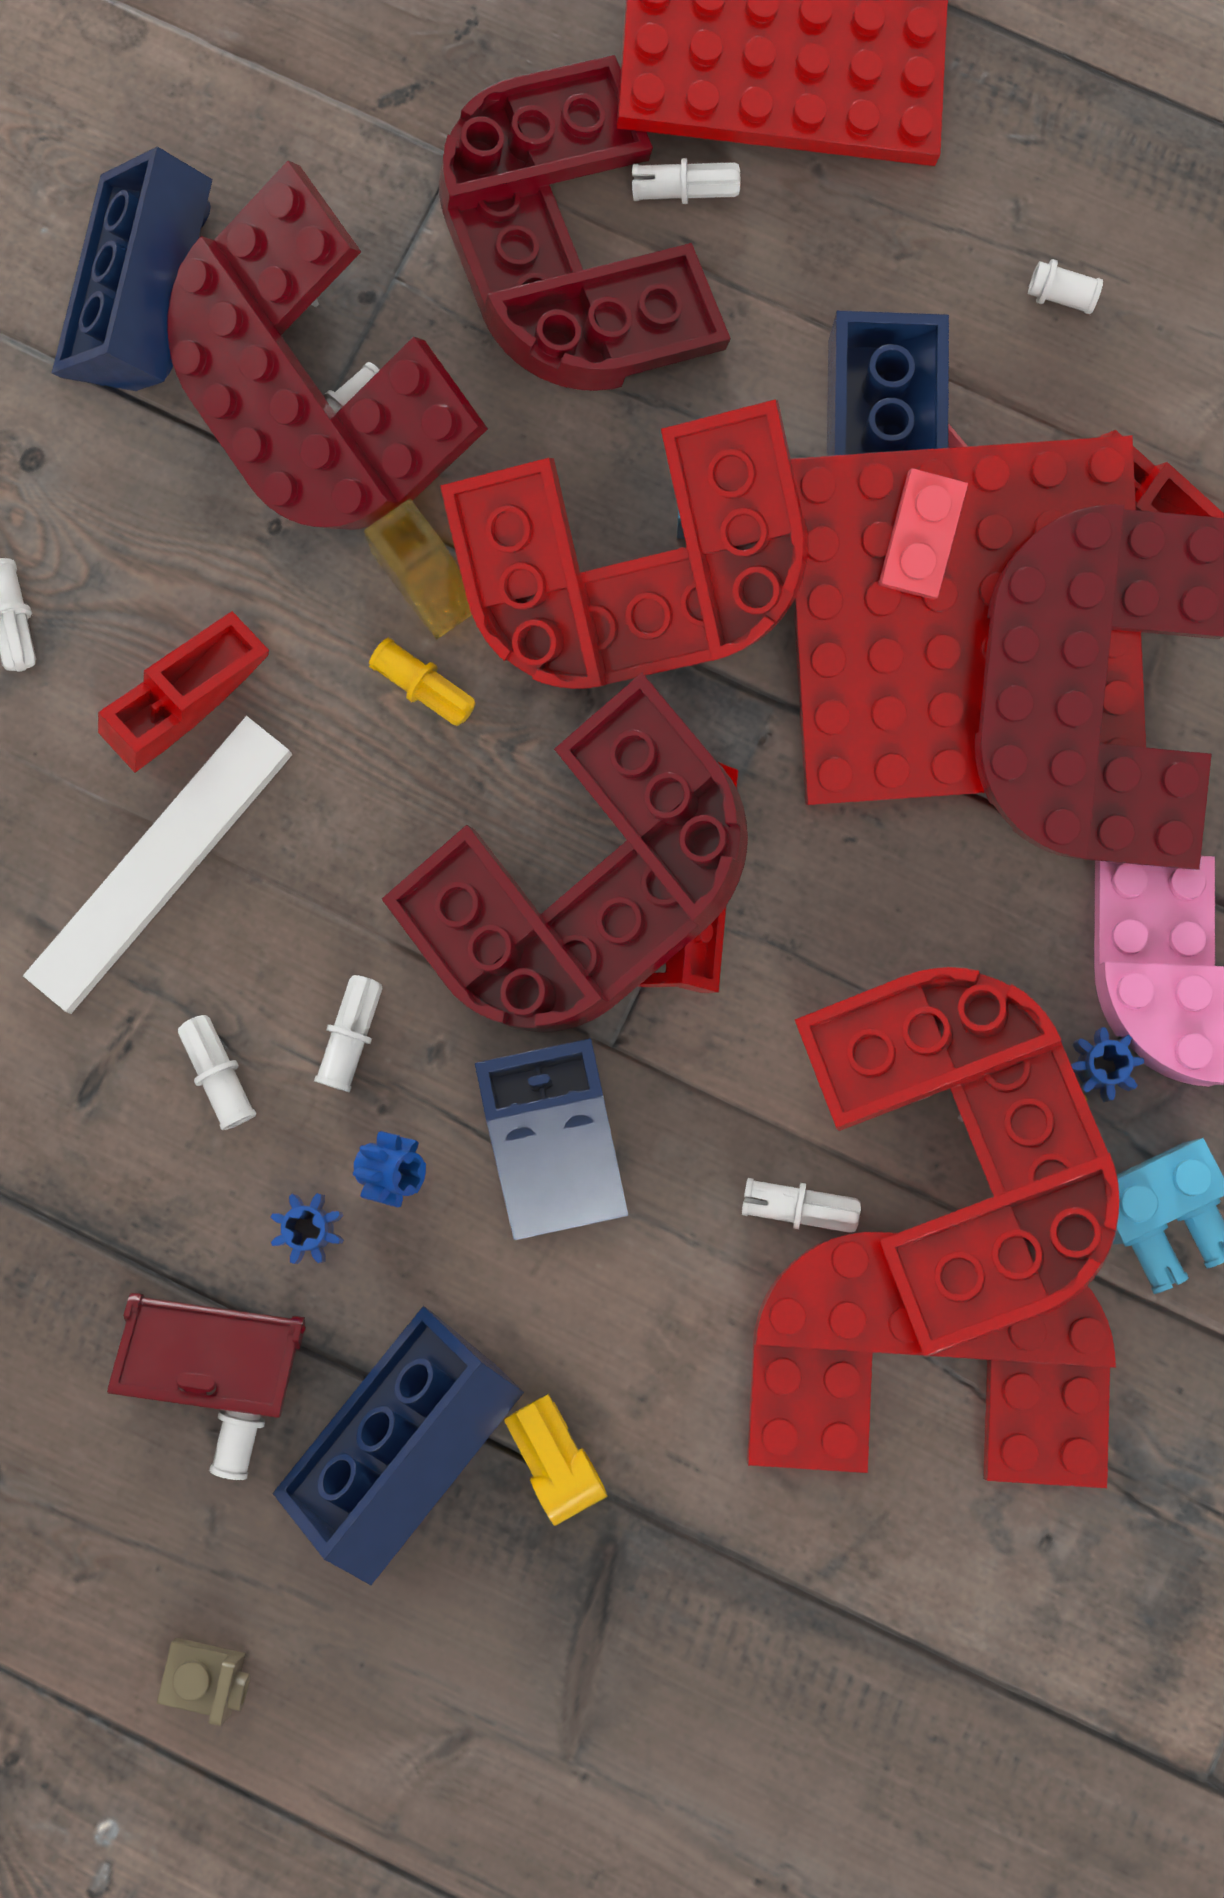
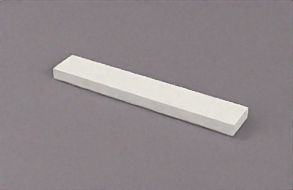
(157, 865)

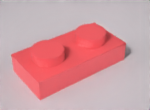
(923, 534)

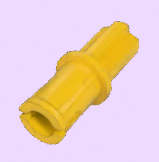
(421, 682)

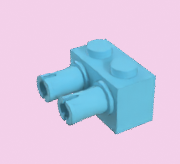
(1167, 1187)

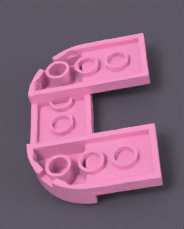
(1160, 967)

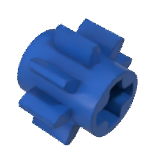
(1111, 1051)
(389, 1169)
(293, 1237)

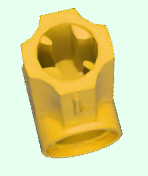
(560, 1471)

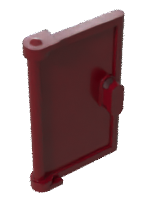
(202, 1349)

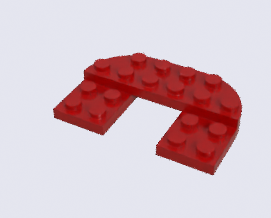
(646, 612)
(1026, 1121)
(843, 1305)

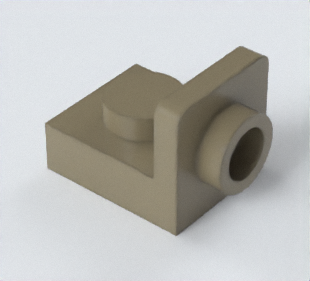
(204, 1680)

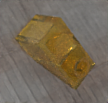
(420, 567)

